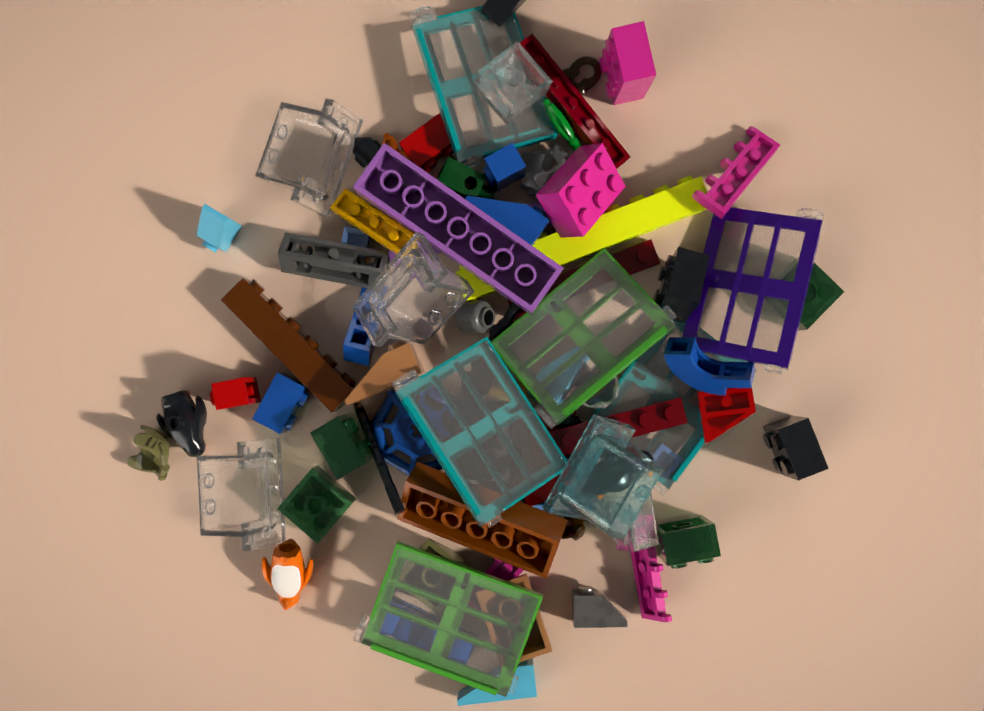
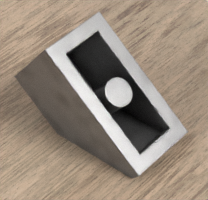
(594, 610)

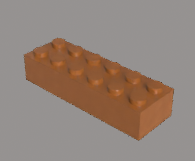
(522, 538)

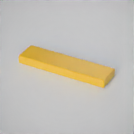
(371, 221)

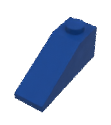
(519, 218)
(357, 344)

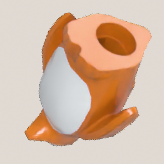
(287, 572)

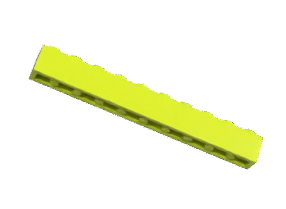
(614, 227)

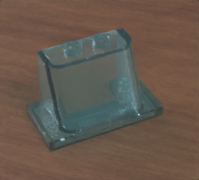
(604, 479)

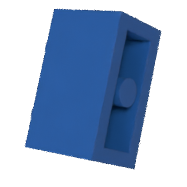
(504, 167)
(281, 403)

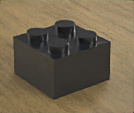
(682, 282)
(794, 447)

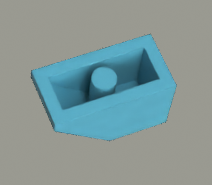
(216, 229)

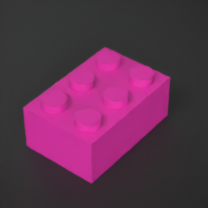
(627, 63)
(581, 190)

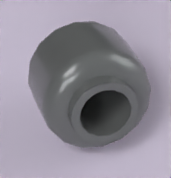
(475, 316)

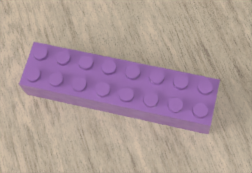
(457, 228)

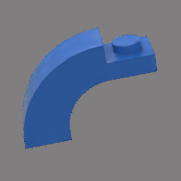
(703, 372)

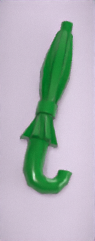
(561, 124)

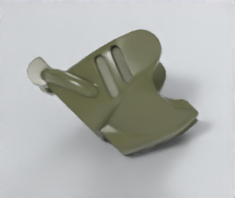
(153, 453)

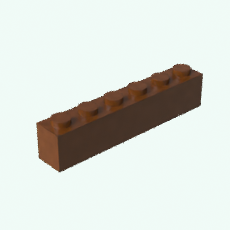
(288, 344)

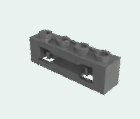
(330, 260)

